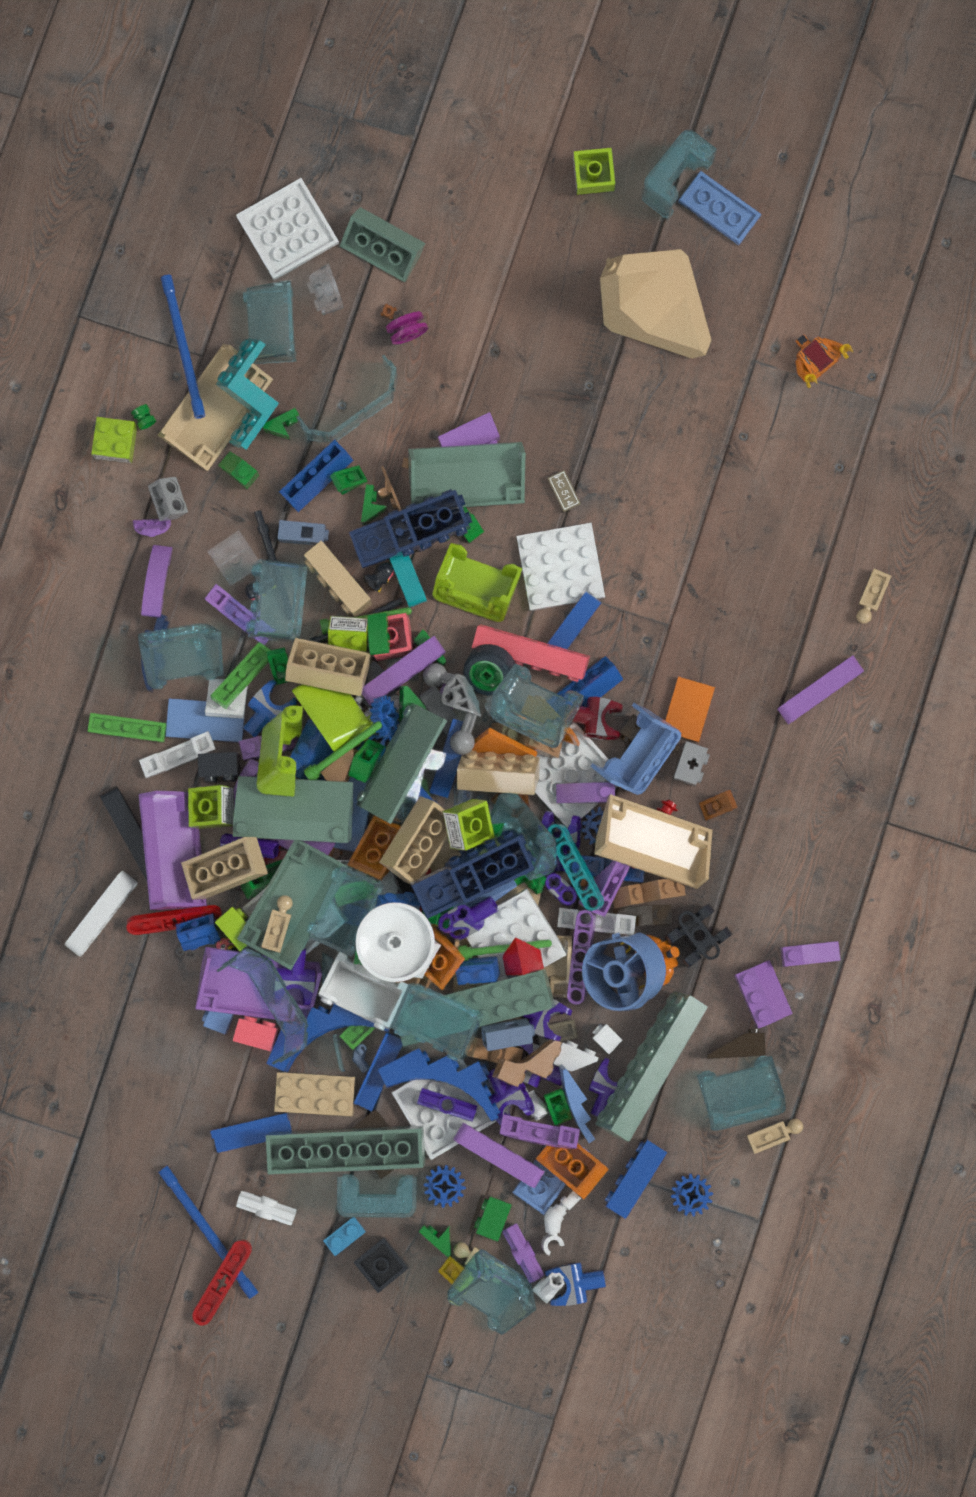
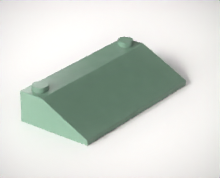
(479, 472)
(401, 762)
(315, 813)
(305, 879)

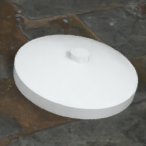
(395, 942)

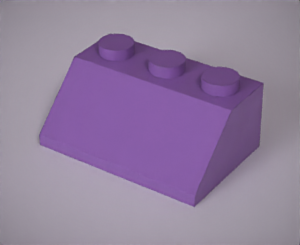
(476, 432)
(763, 994)

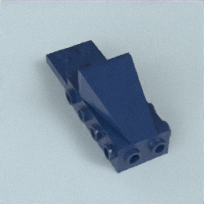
(412, 529)
(474, 873)

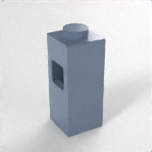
(302, 532)
(507, 1034)

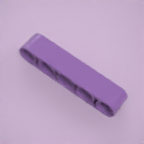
(403, 670)
(820, 689)
(578, 946)
(498, 1155)

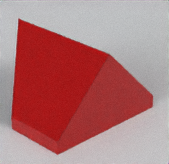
(522, 958)

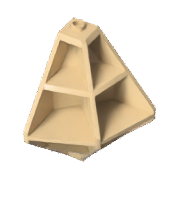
(655, 301)

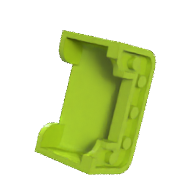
(475, 585)
(333, 714)
(278, 772)

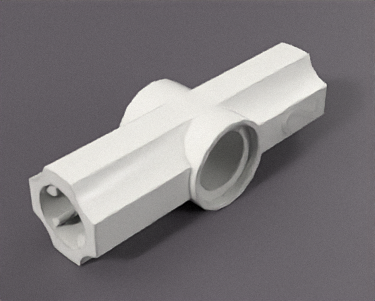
(266, 1208)

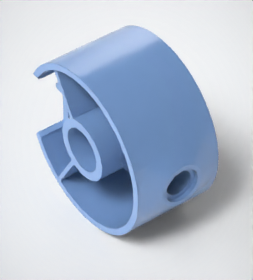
(623, 972)

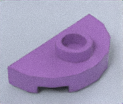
(151, 527)

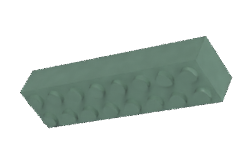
(505, 999)
(651, 1065)
(345, 1149)

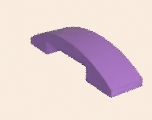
(155, 581)
(230, 608)
(539, 1133)

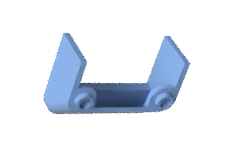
(644, 755)

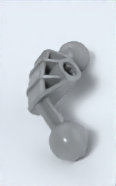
(459, 696)

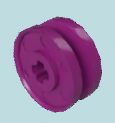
(407, 328)

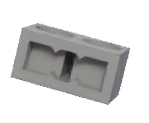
(168, 498)

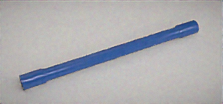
(196, 401)
(172, 1182)

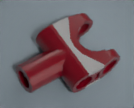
(594, 718)

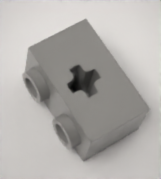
(689, 753)

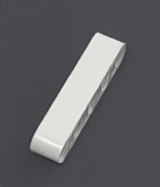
(101, 913)

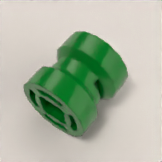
(143, 417)

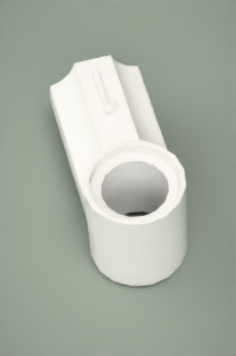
(549, 1286)

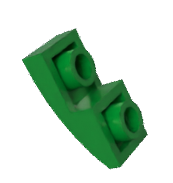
(378, 634)

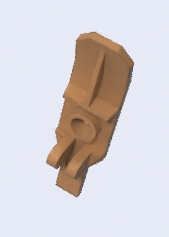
(389, 491)

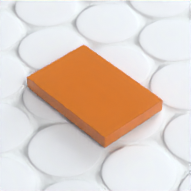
(689, 708)
(500, 744)

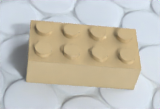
(337, 578)
(327, 667)
(498, 773)
(417, 841)
(224, 868)
(315, 1094)

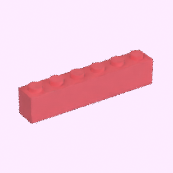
(535, 652)

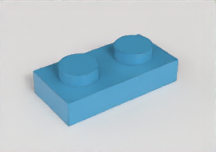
(344, 1236)

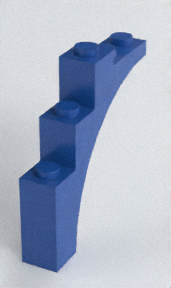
(319, 1024)
(415, 1067)

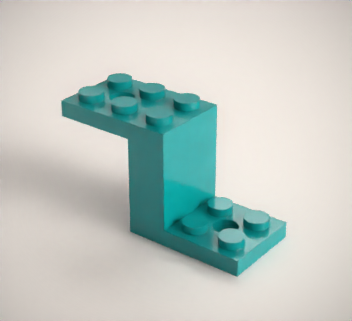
(246, 393)

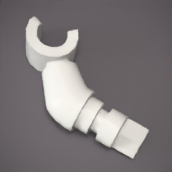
(553, 1219)

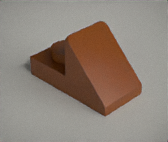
(718, 805)

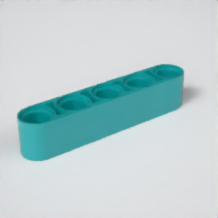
(408, 580)
(583, 873)

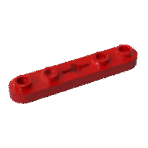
(163, 920)
(212, 1297)

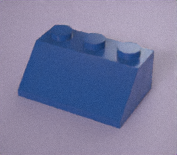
(310, 750)

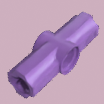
(523, 1252)

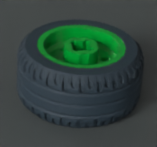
(487, 668)

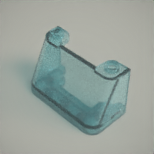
(272, 320)
(181, 653)
(533, 708)
(517, 815)
(343, 910)
(742, 1095)
(493, 1290)

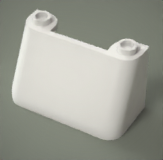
(361, 992)

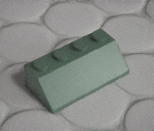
(382, 244)

